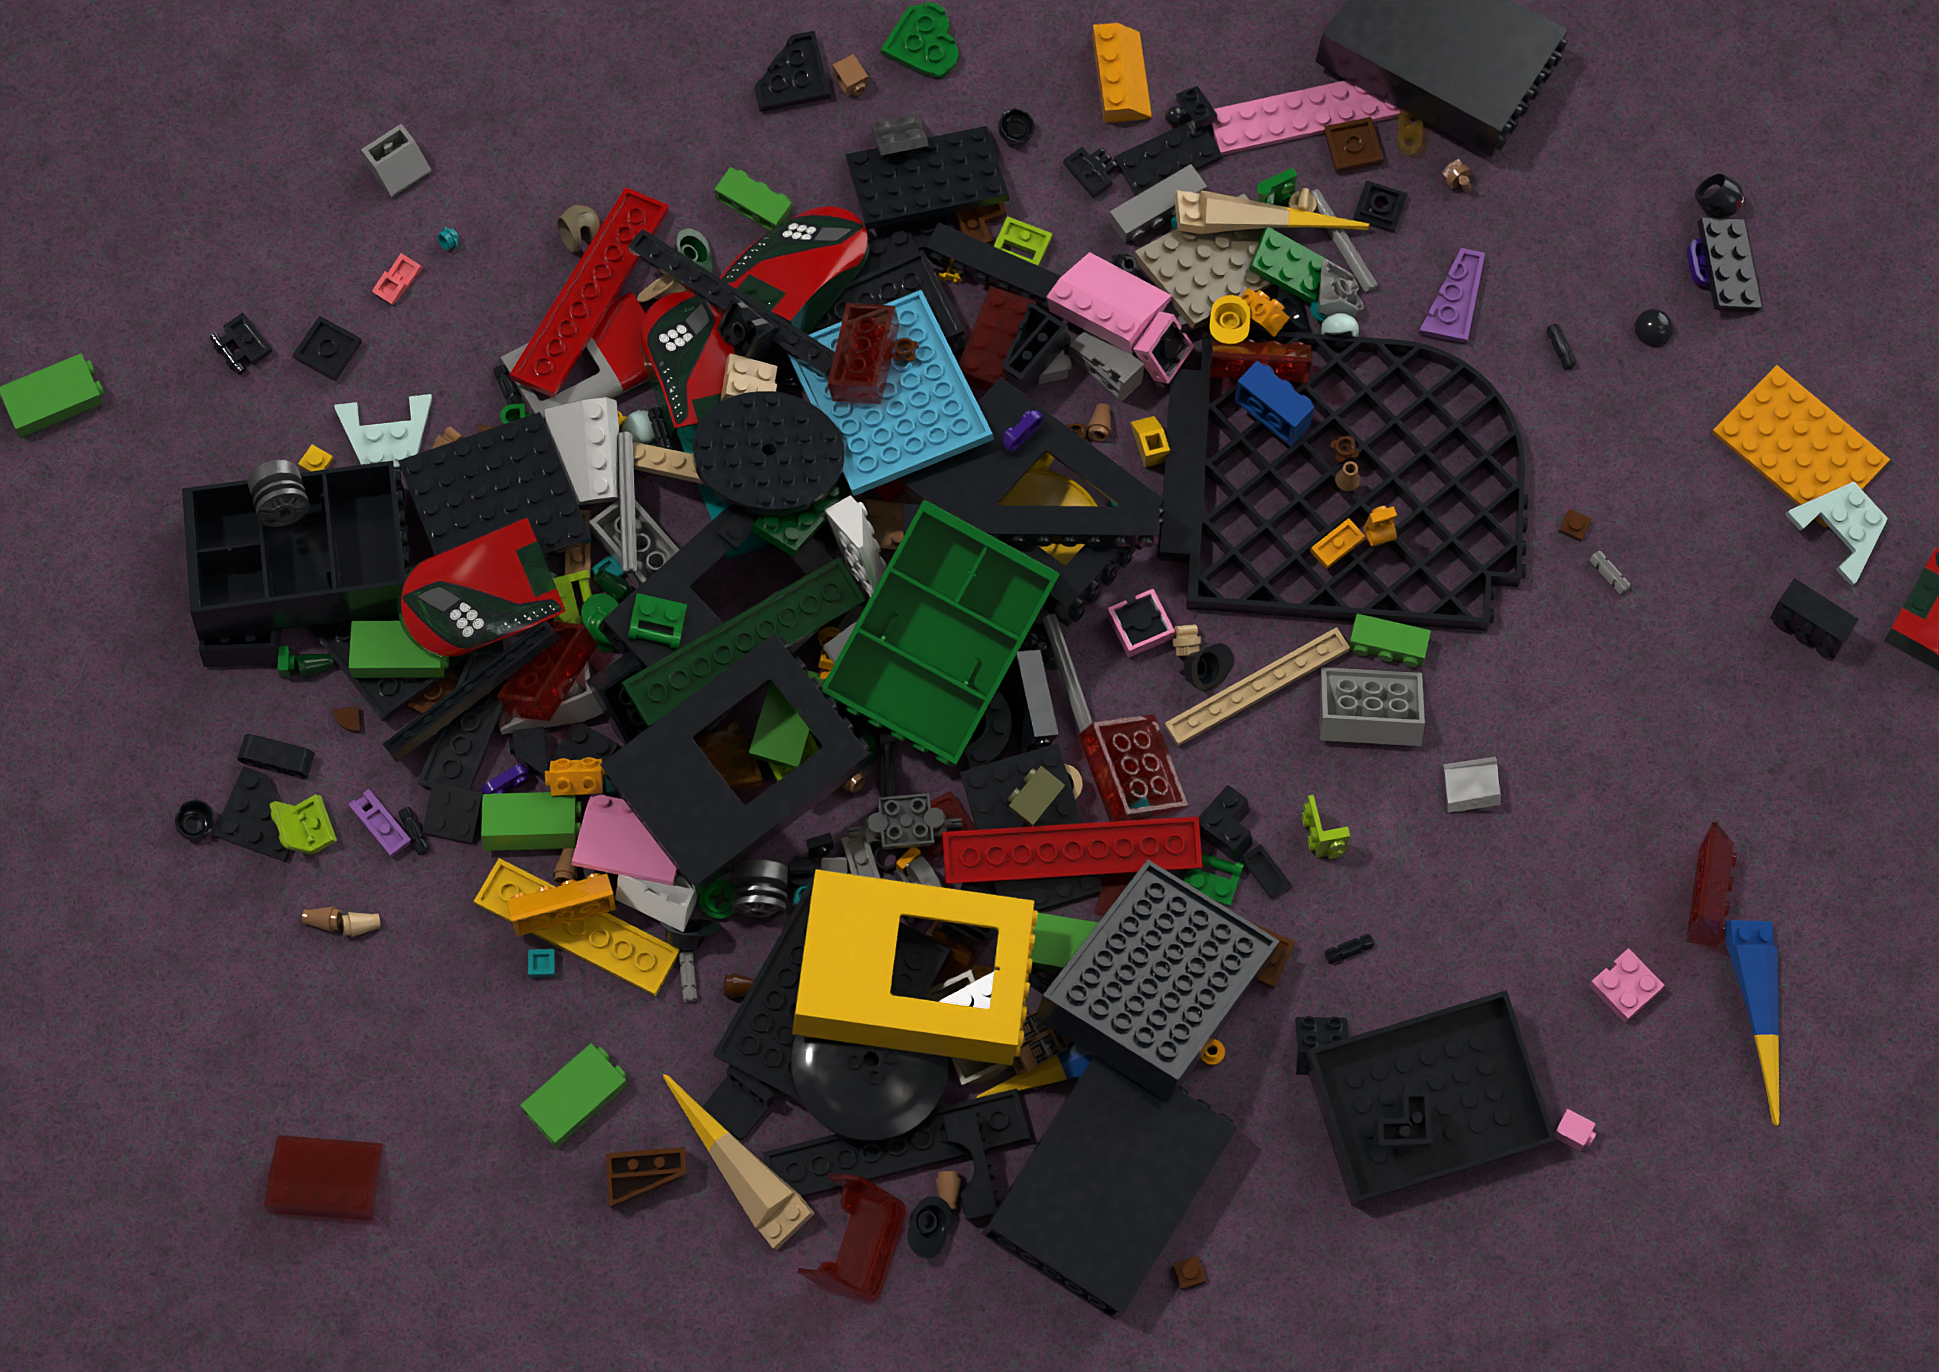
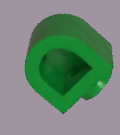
(513, 412)

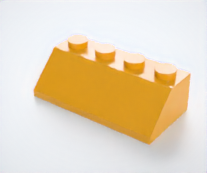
(1121, 73)
(561, 904)

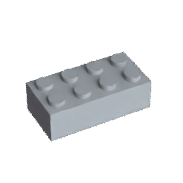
(652, 543)

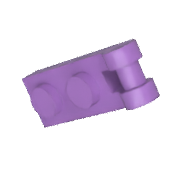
(380, 824)

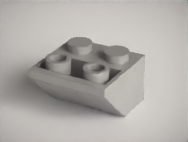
(395, 160)

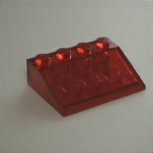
(1132, 763)
(1711, 888)
(324, 1178)

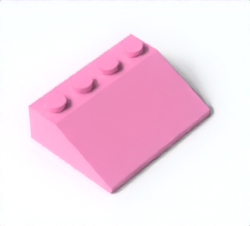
(1107, 301)
(619, 843)

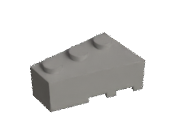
(1107, 364)

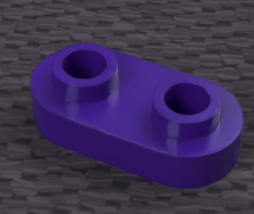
(1697, 263)
(1022, 431)
(514, 777)

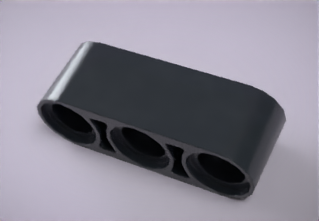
(277, 755)

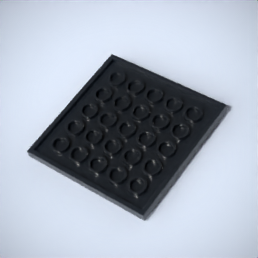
(494, 482)

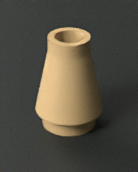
(359, 923)

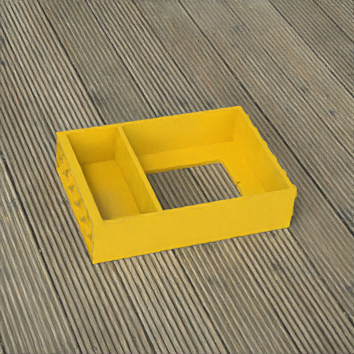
(852, 960)

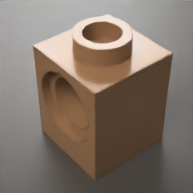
(850, 76)

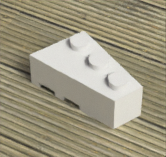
(661, 901)

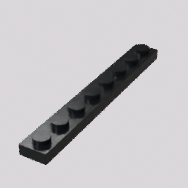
(471, 691)

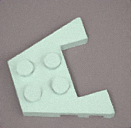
(386, 440)
(1851, 518)

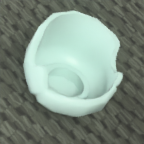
(1341, 325)
(640, 427)

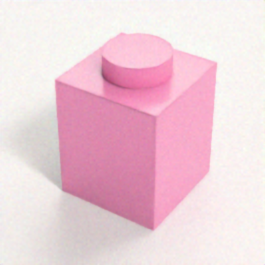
(1575, 1130)

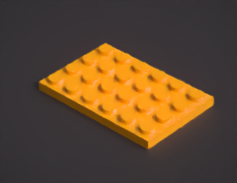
(1798, 441)

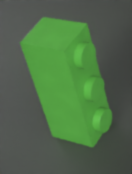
(753, 199)
(1389, 640)

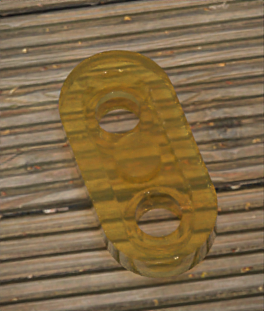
(1409, 133)

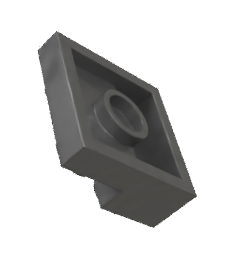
(898, 134)

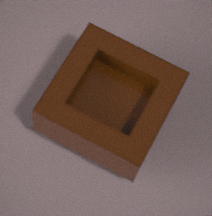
(1575, 525)
(1189, 1272)

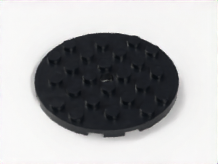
(732, 460)

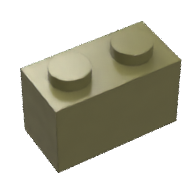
(1035, 795)

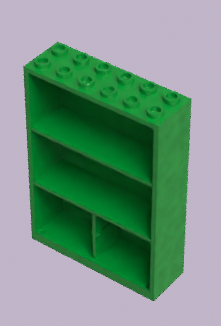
(939, 632)

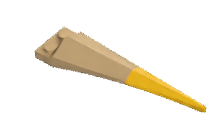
(1219, 213)
(764, 1196)

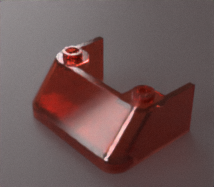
(867, 1242)

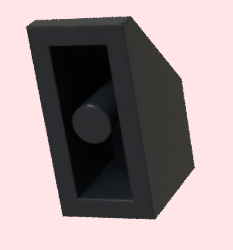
(530, 750)

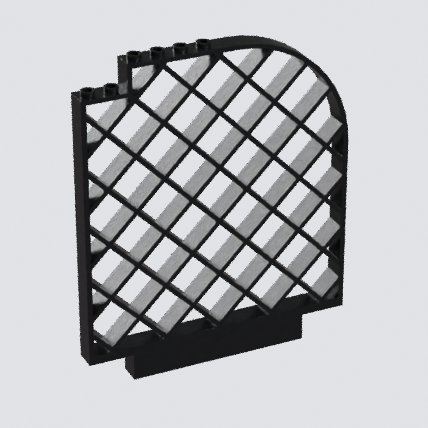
(1188, 464)

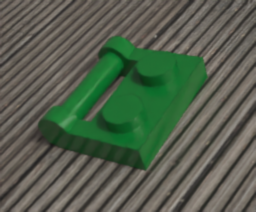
(1277, 188)
(659, 613)
(1212, 885)

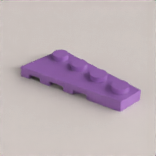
(1454, 305)

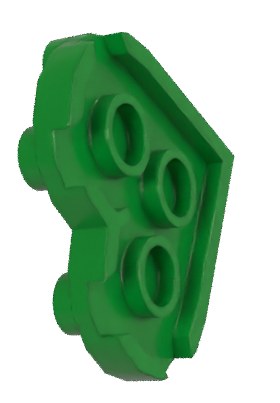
(923, 41)

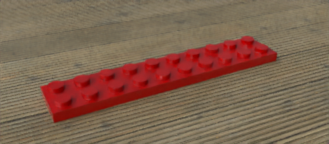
(587, 294)
(1070, 850)

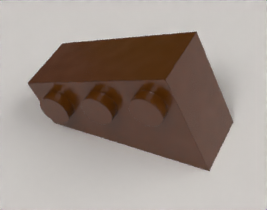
(642, 1171)

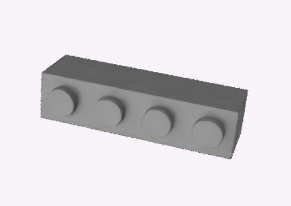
(1153, 205)

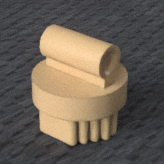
(1303, 200)
(1186, 639)

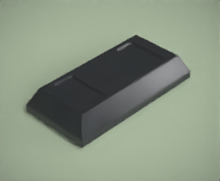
(1265, 871)

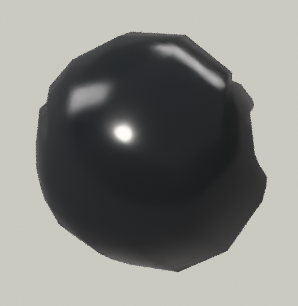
(1016, 122)
(1653, 327)
(188, 816)

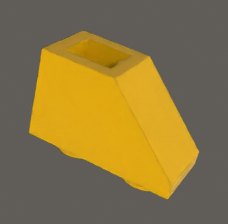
(1150, 441)

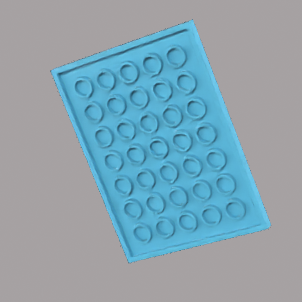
(923, 410)

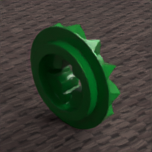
(709, 906)

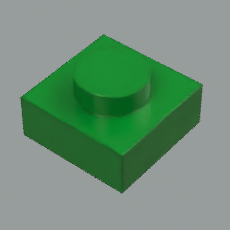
(286, 662)

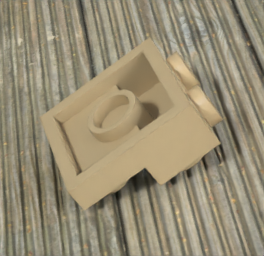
(746, 376)

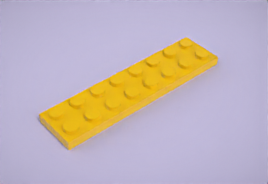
(596, 939)

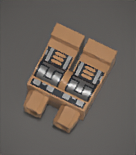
(1043, 1044)

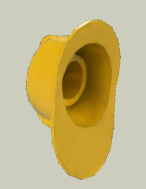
(1230, 319)

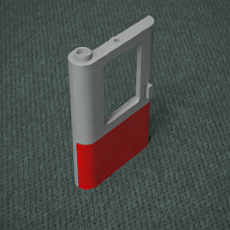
(614, 350)

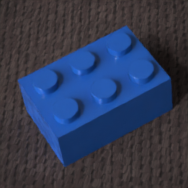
(1274, 403)

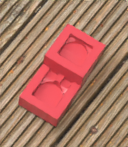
(397, 280)

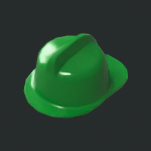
(593, 612)

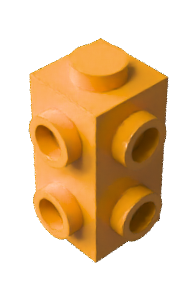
(1265, 313)
(575, 777)

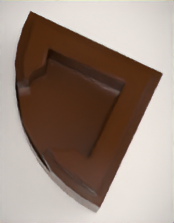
(348, 718)

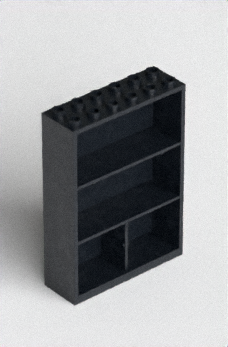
(1447, 61)
(326, 568)
(1108, 1185)

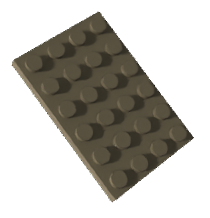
(1202, 268)

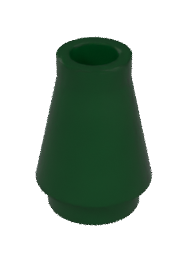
(613, 585)
(312, 664)

